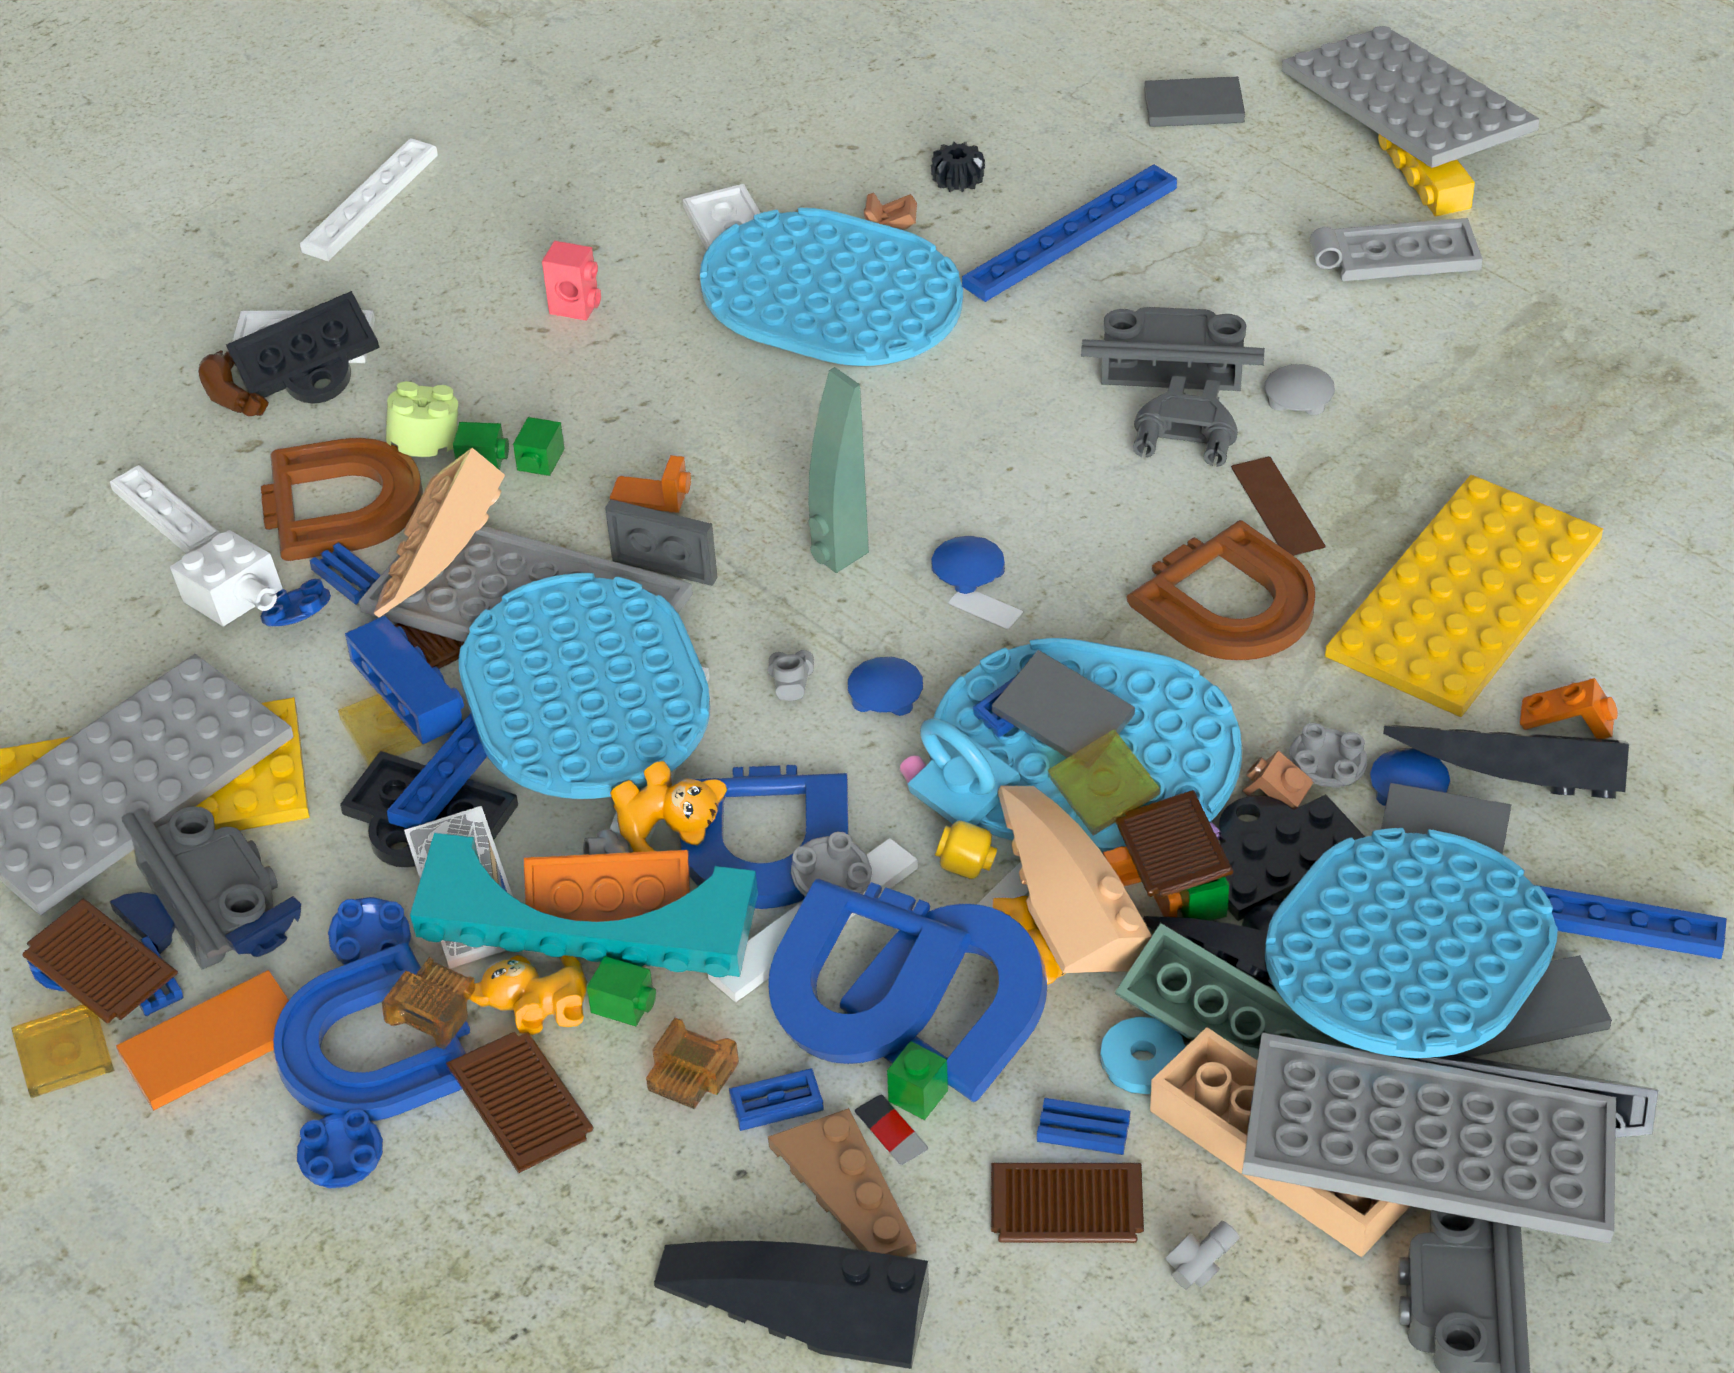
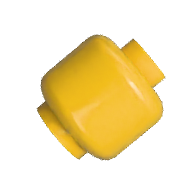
(965, 849)

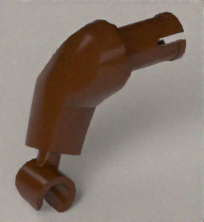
(219, 385)

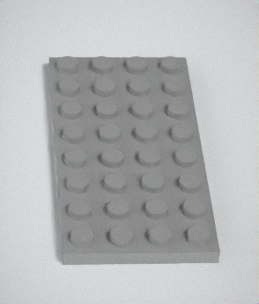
(1410, 96)
(496, 565)
(151, 753)
(1433, 1137)

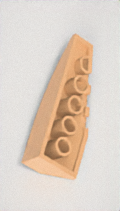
(441, 525)
(1071, 887)

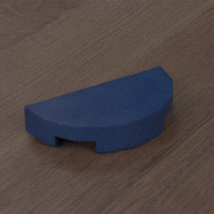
(146, 917)
(267, 931)

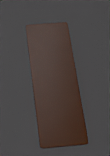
(1278, 506)

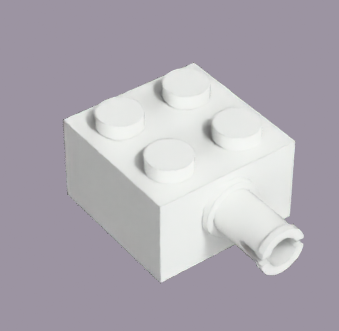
(227, 578)

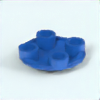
(968, 562)
(297, 604)
(885, 685)
(1408, 768)
(367, 928)
(339, 1149)

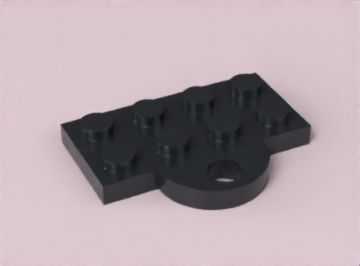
(305, 350)
(386, 781)
(1277, 847)

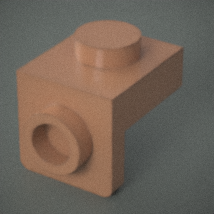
(896, 214)
(1278, 779)

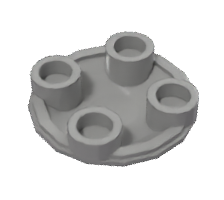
(1299, 389)
(1329, 755)
(831, 860)

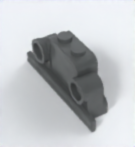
(1163, 342)
(202, 877)
(1466, 1295)

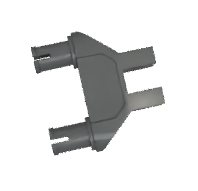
(1187, 419)

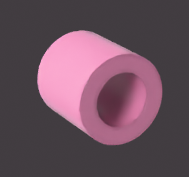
(911, 767)

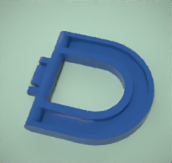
(824, 815)
(900, 1013)
(1006, 1021)
(336, 1091)

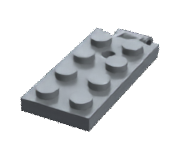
(1397, 249)

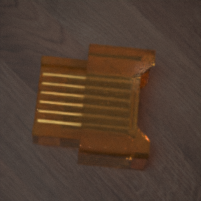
(430, 1001)
(690, 1065)

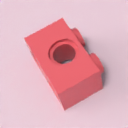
(571, 280)

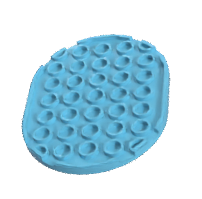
(831, 287)
(583, 685)
(1178, 732)
(1410, 943)

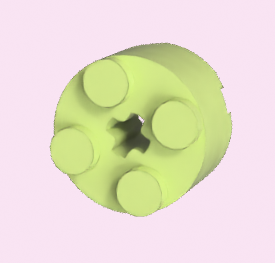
(421, 419)

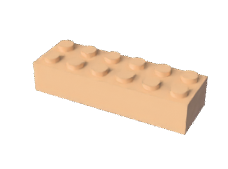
(1209, 1100)

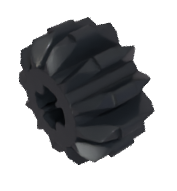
(958, 166)

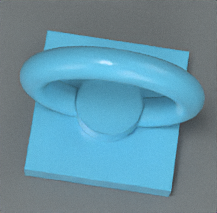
(961, 777)

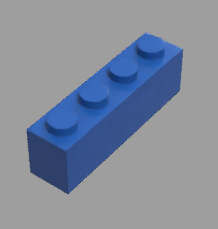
(405, 679)

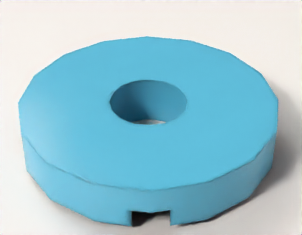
(1134, 1036)

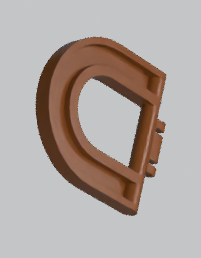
(335, 459)
(1222, 636)

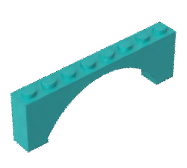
(695, 933)

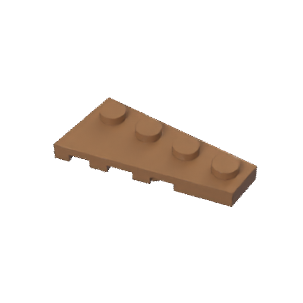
(846, 1181)

